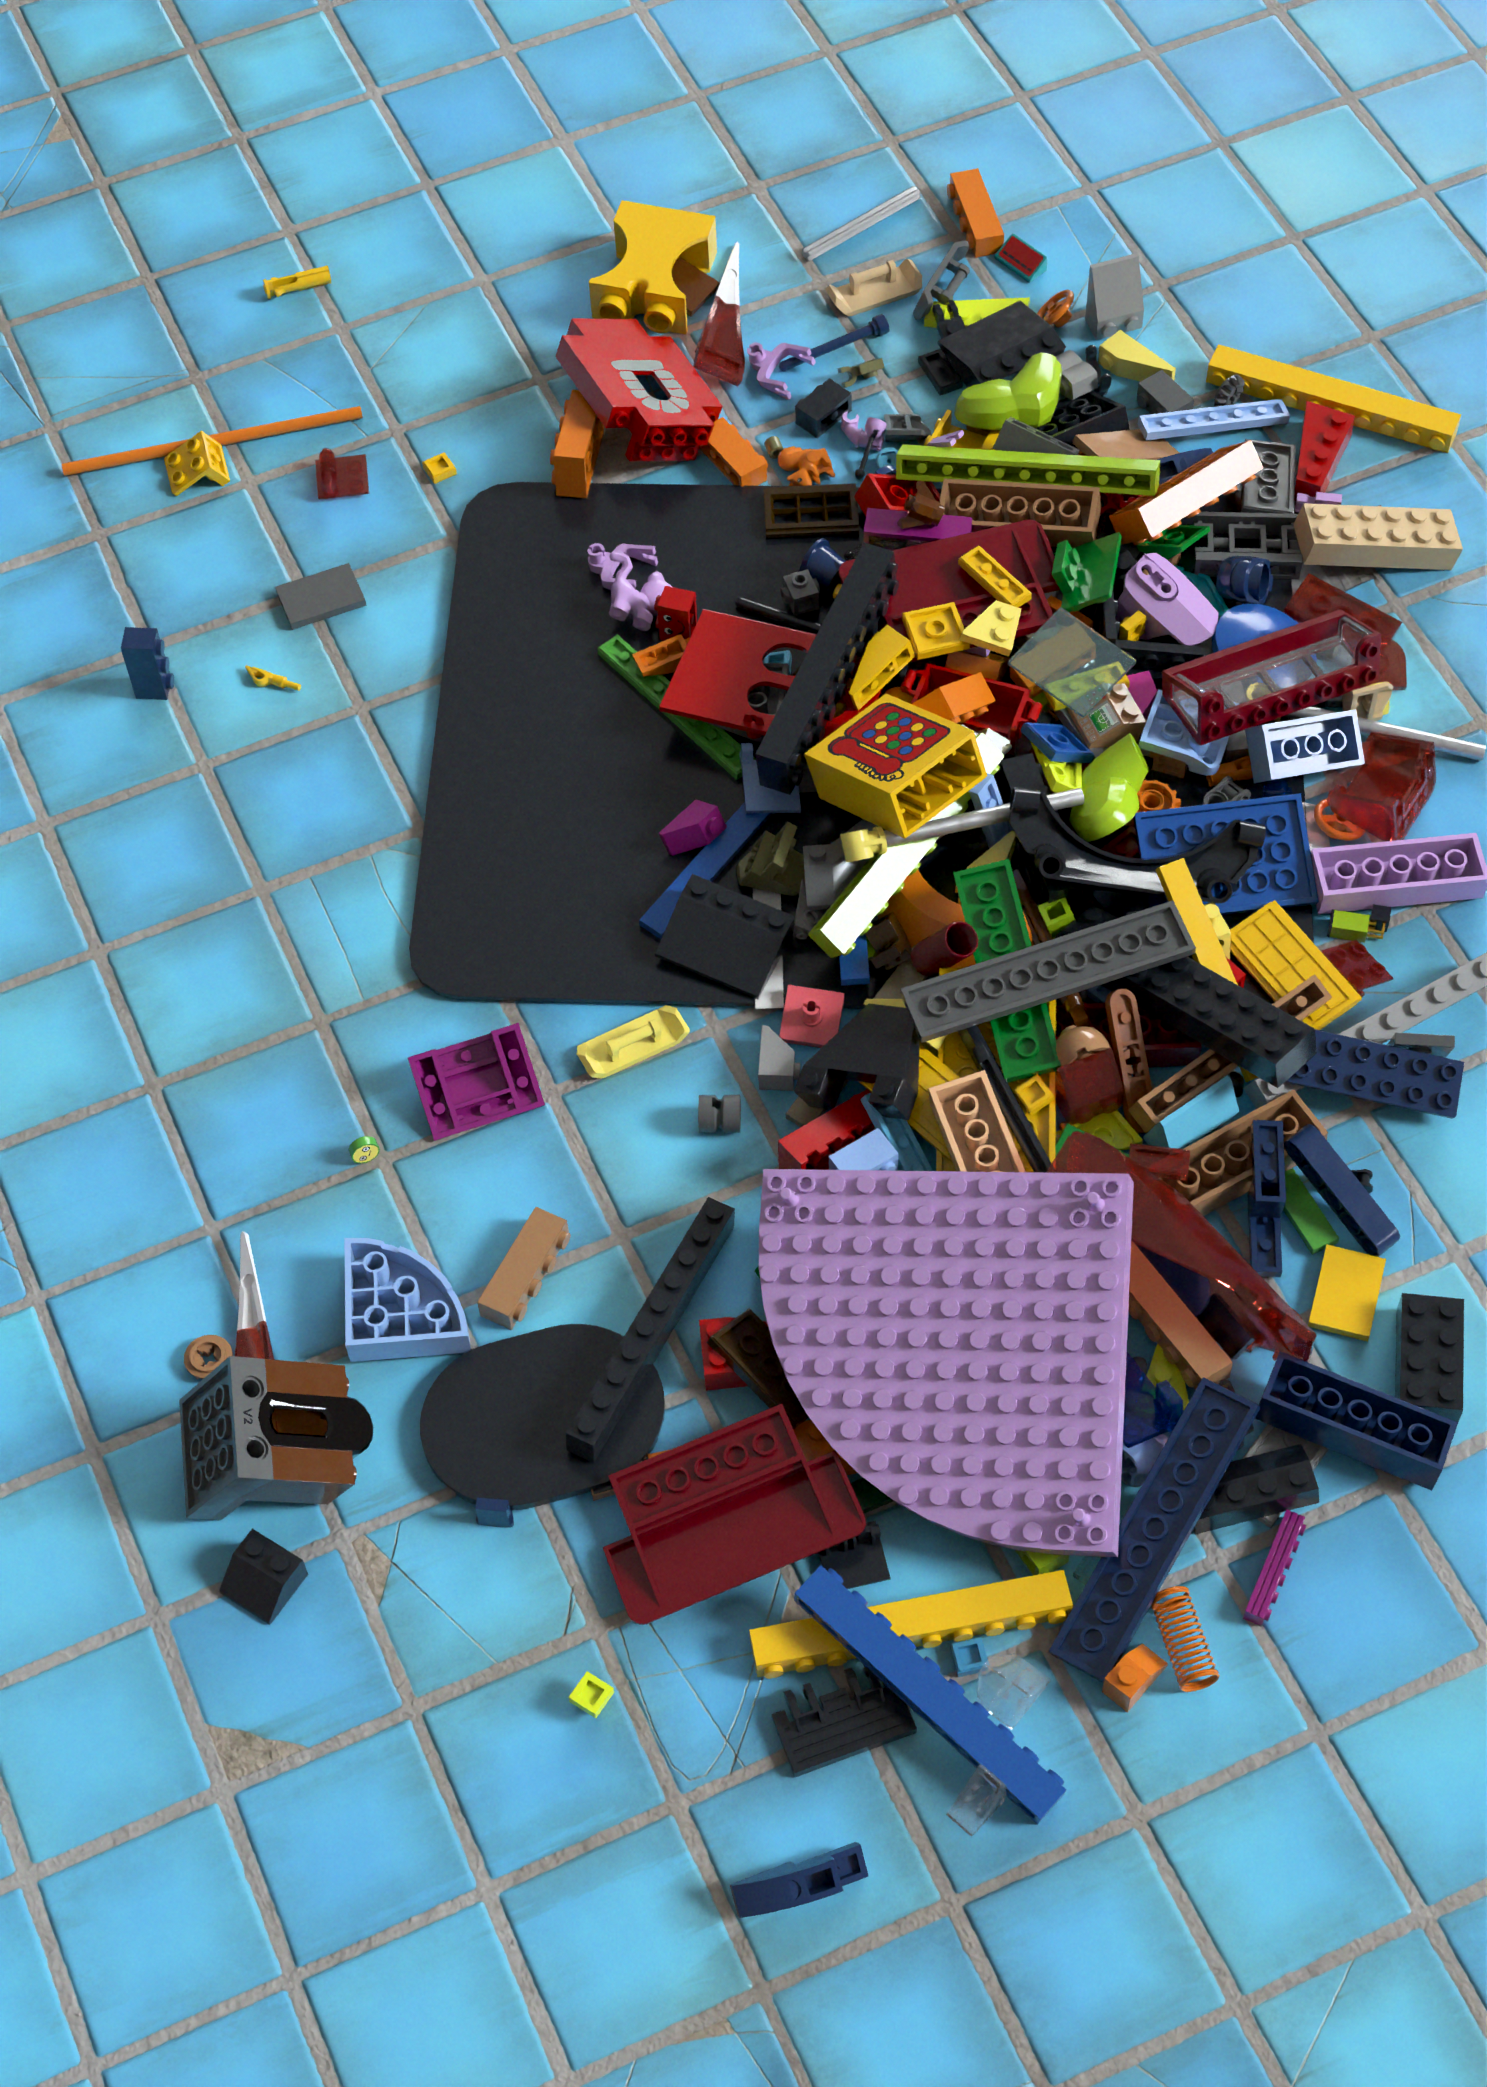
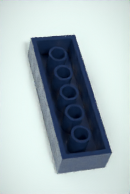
(1356, 1421)

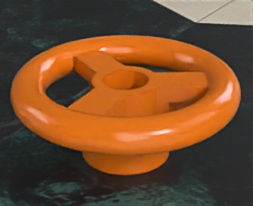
(1057, 311)
(1334, 825)

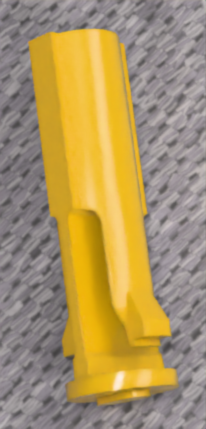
(297, 281)

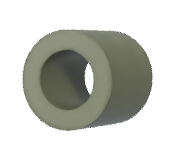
(773, 446)

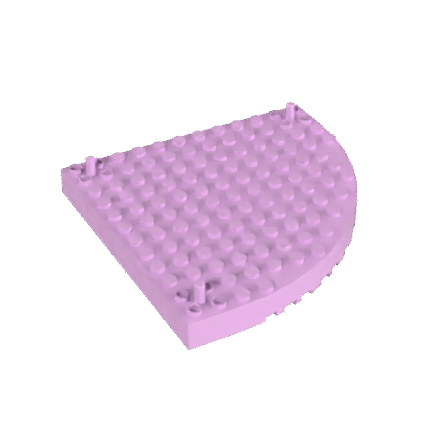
(961, 1340)

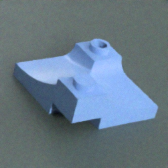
(1169, 737)

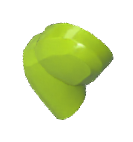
(1027, 398)

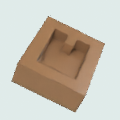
(1168, 765)

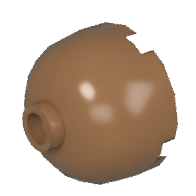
(1079, 1043)

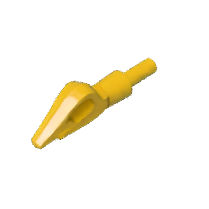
(269, 678)

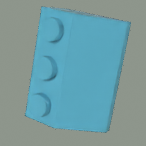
(1196, 1118)

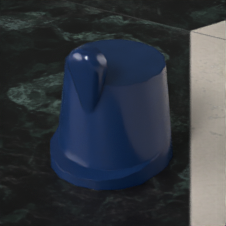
(823, 565)

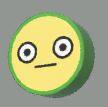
(364, 1149)

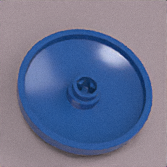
(1248, 623)

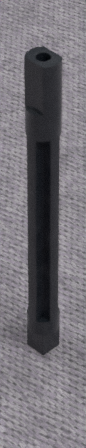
(1006, 1099)

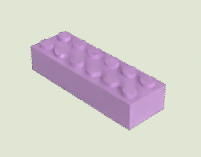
(1399, 872)

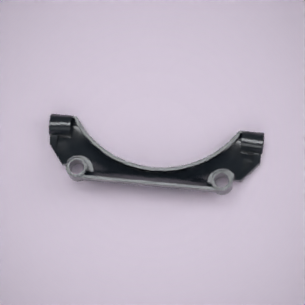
(1043, 833)

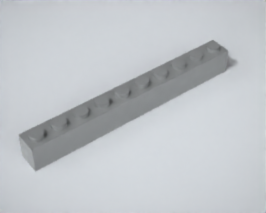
(1397, 1017)

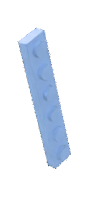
(1213, 419)

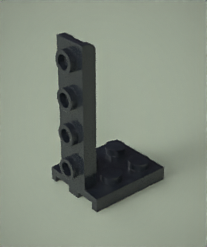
(1146, 653)

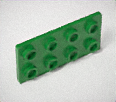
(1086, 571)

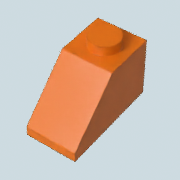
(1133, 1676)

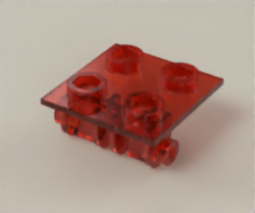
(341, 475)
(1357, 966)

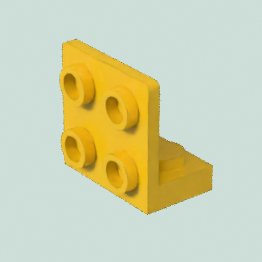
(193, 461)

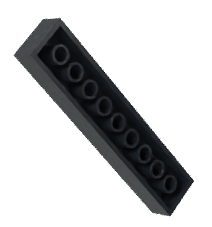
(827, 668)
(1215, 1012)

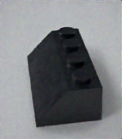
(1261, 1488)

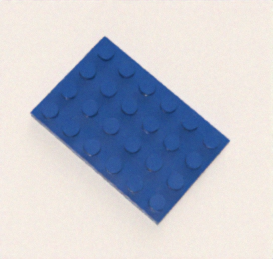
(1282, 864)

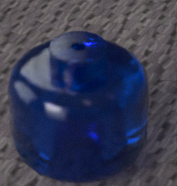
(1276, 788)

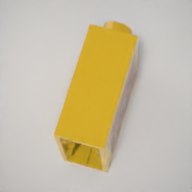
(896, 765)

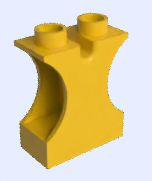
(648, 245)

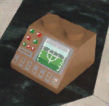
(1110, 719)

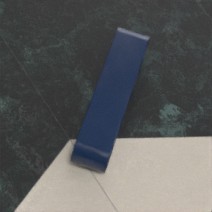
(1342, 1190)

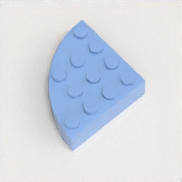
(398, 1305)

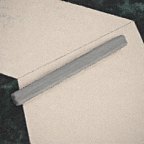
(861, 223)

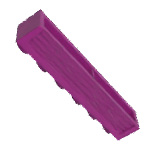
(1273, 1569)

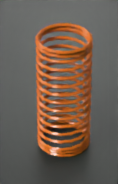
(1172, 1605)

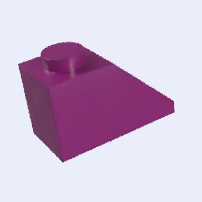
(693, 828)

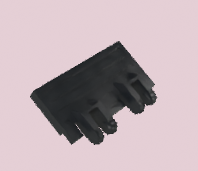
(843, 1726)

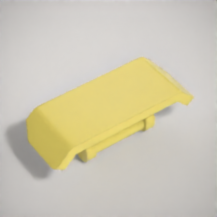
(633, 1042)

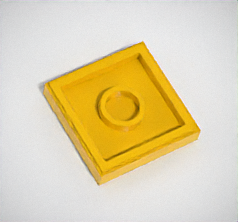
(934, 630)

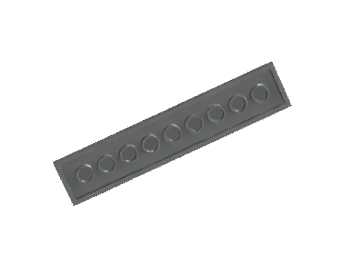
(1047, 971)

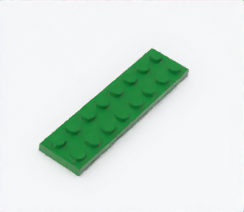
(995, 912)

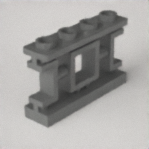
(1248, 526)

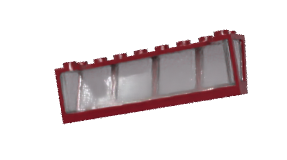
(1273, 675)

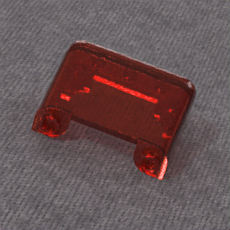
(1388, 787)

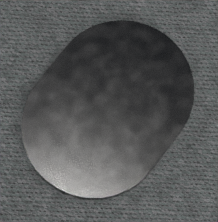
(504, 1411)

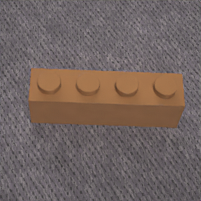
(523, 1268)

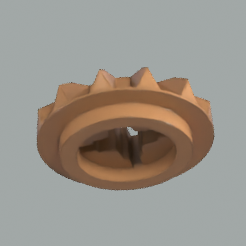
(204, 1347)

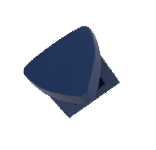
(493, 1512)

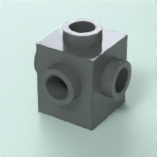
(800, 592)

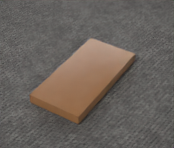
(1123, 445)

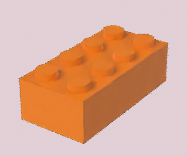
(576, 447)

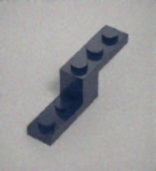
(1266, 1197)

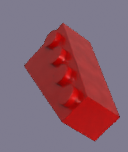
(1321, 447)
(817, 1140)

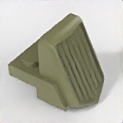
(773, 863)

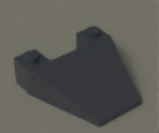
(871, 1048)

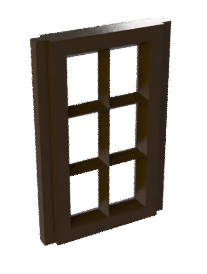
(811, 528)

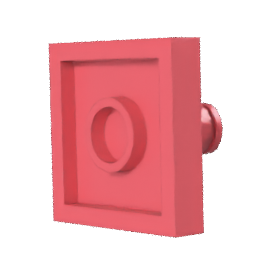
(811, 1016)

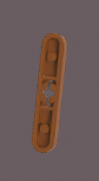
(1124, 1032)

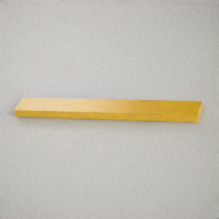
(1182, 890)

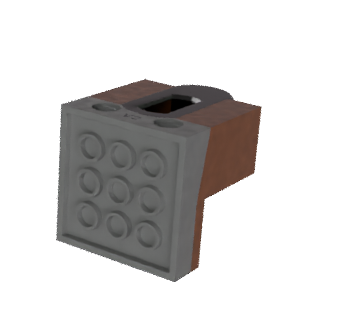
(234, 1443)

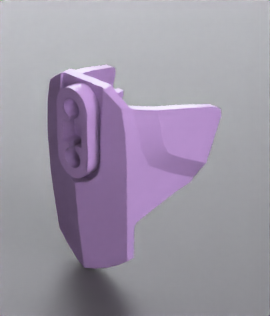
(1168, 601)

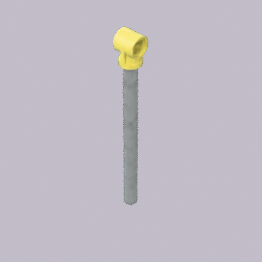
(1441, 743)
(864, 843)

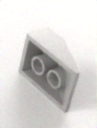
(1114, 297)

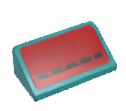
(1022, 258)

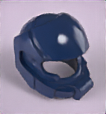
(1244, 579)

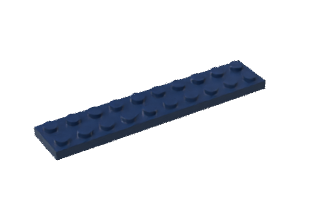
(1155, 1530)

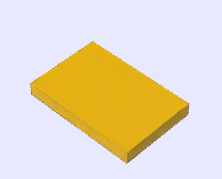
(1347, 1292)

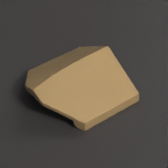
(1368, 700)

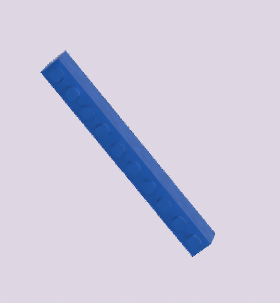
(928, 1692)

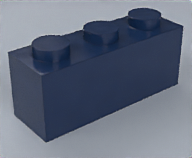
(147, 663)

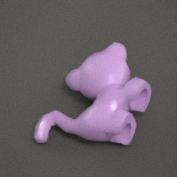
(628, 600)

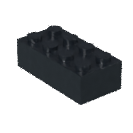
(1430, 1353)

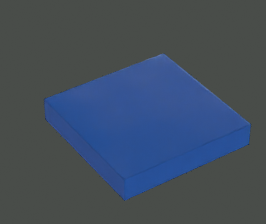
(1057, 742)

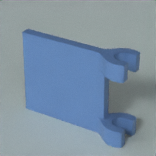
(760, 798)

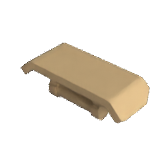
(876, 287)

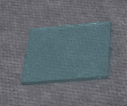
(1072, 662)

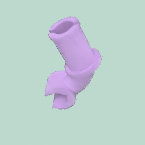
(857, 435)

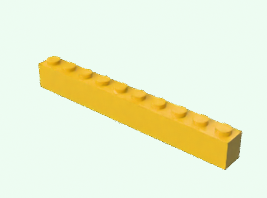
(1372, 408)
(924, 1620)

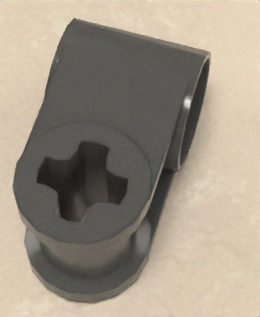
(1226, 792)

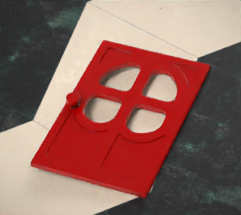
(727, 663)

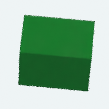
(1174, 540)

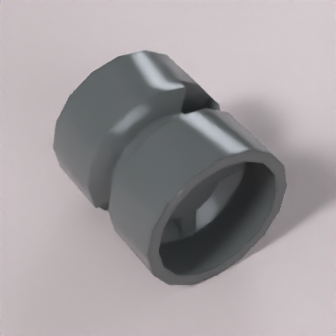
(719, 1113)

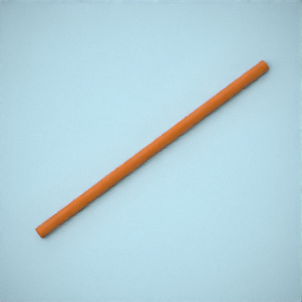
(223, 438)

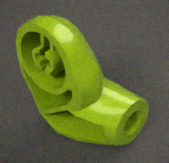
(1110, 790)

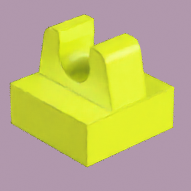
(591, 1694)

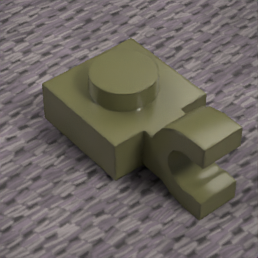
(867, 369)

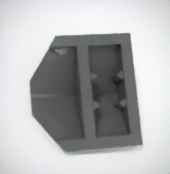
(904, 428)

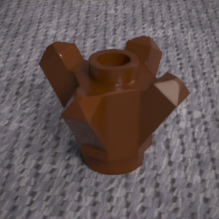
(921, 508)

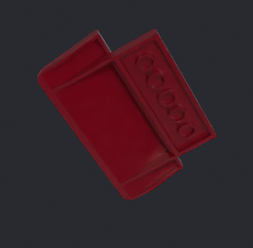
(932, 576)
(725, 1514)

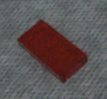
(1162, 1161)

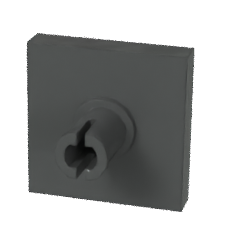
(1425, 1043)

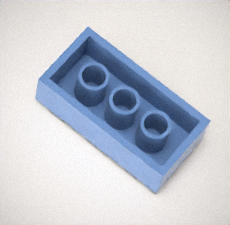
(1304, 746)

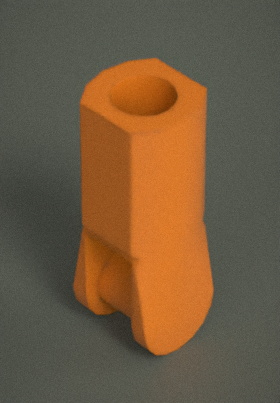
(1237, 769)

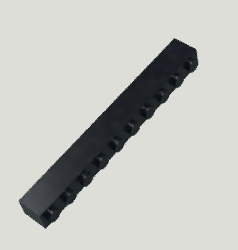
(650, 1330)

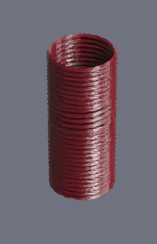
(944, 948)

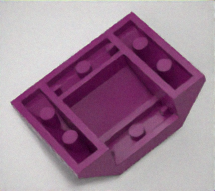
(476, 1082)

